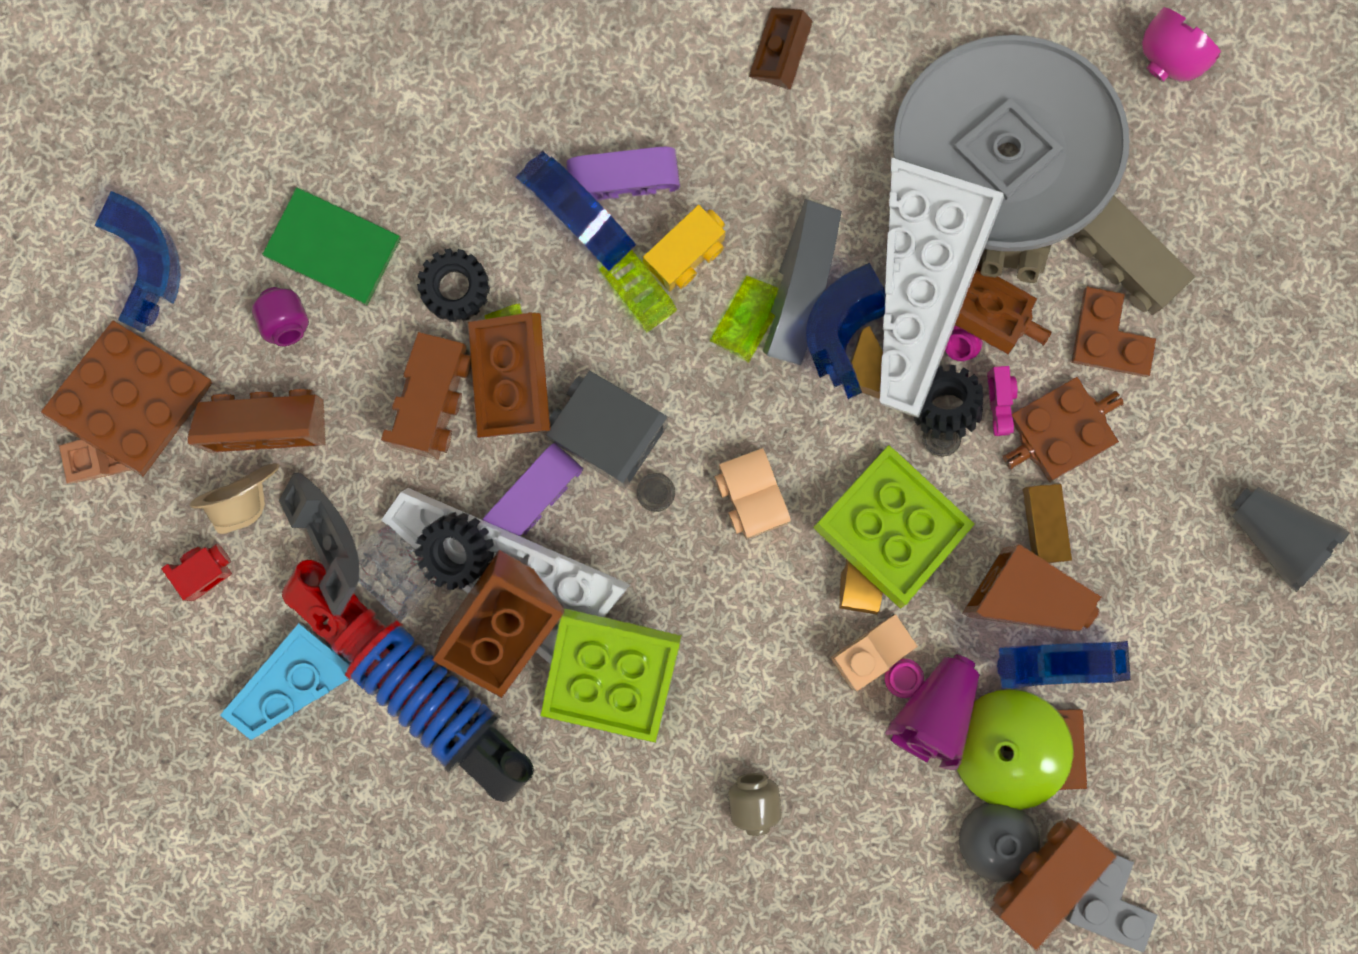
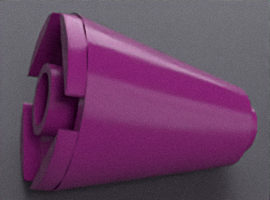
(938, 714)

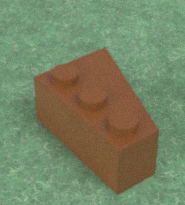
(428, 397)

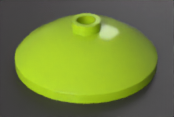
(1039, 745)

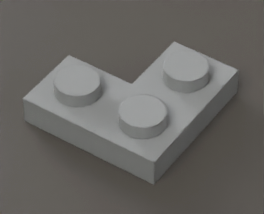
(1108, 915)

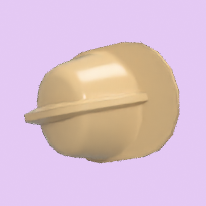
(237, 503)

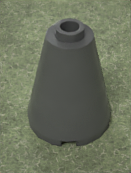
(1287, 534)

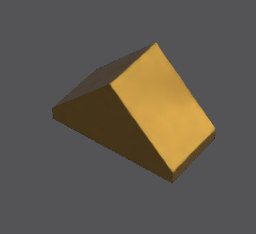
(868, 362)

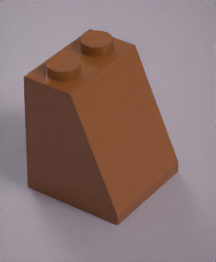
(1033, 594)

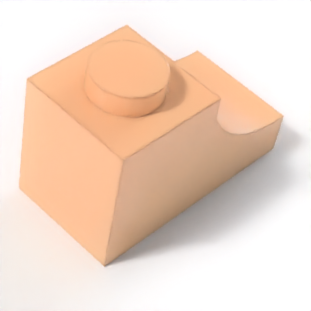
(873, 653)

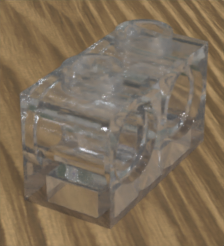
(392, 573)

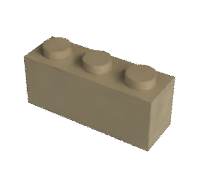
(1133, 257)

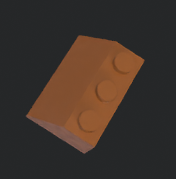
(258, 422)
(498, 625)
(1052, 882)

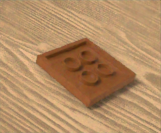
(127, 398)

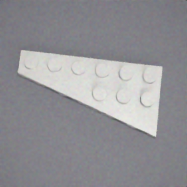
(931, 258)
(571, 582)

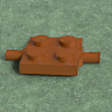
(999, 313)
(1063, 429)

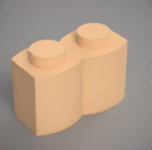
(753, 494)

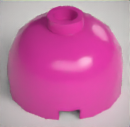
(1177, 48)

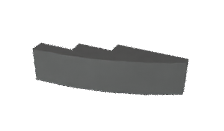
(804, 280)

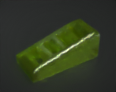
(656, 313)

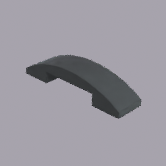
(311, 509)

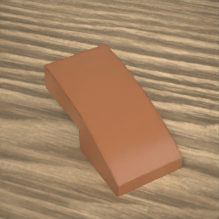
(86, 463)

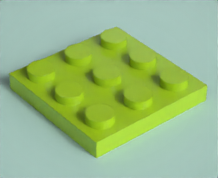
(894, 526)
(610, 675)

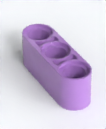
(626, 172)
(534, 491)

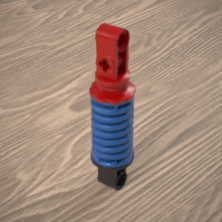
(410, 688)

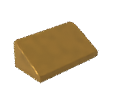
(1047, 522)

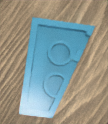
(288, 681)

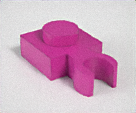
(1001, 394)

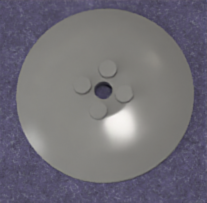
(1027, 95)

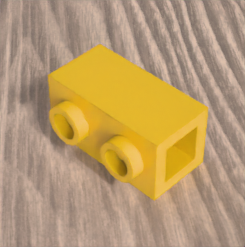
(685, 247)

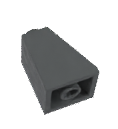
(606, 428)

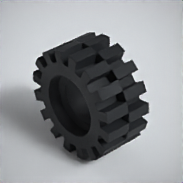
(443, 265)
(954, 419)
(440, 564)

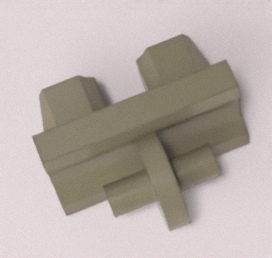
(1028, 262)

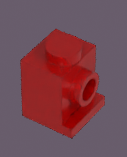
(198, 572)

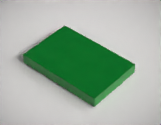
(331, 246)

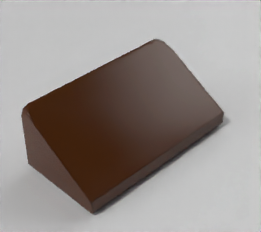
(781, 47)

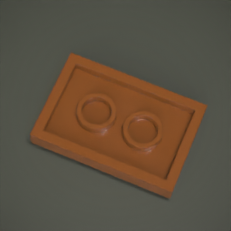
(509, 375)

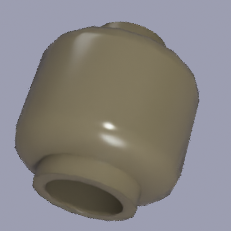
(754, 803)

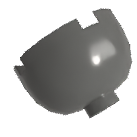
(997, 841)

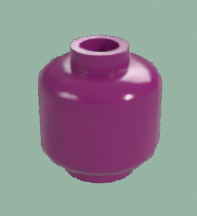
(280, 316)

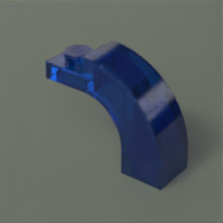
(576, 209)
(155, 255)
(836, 317)
(1063, 664)

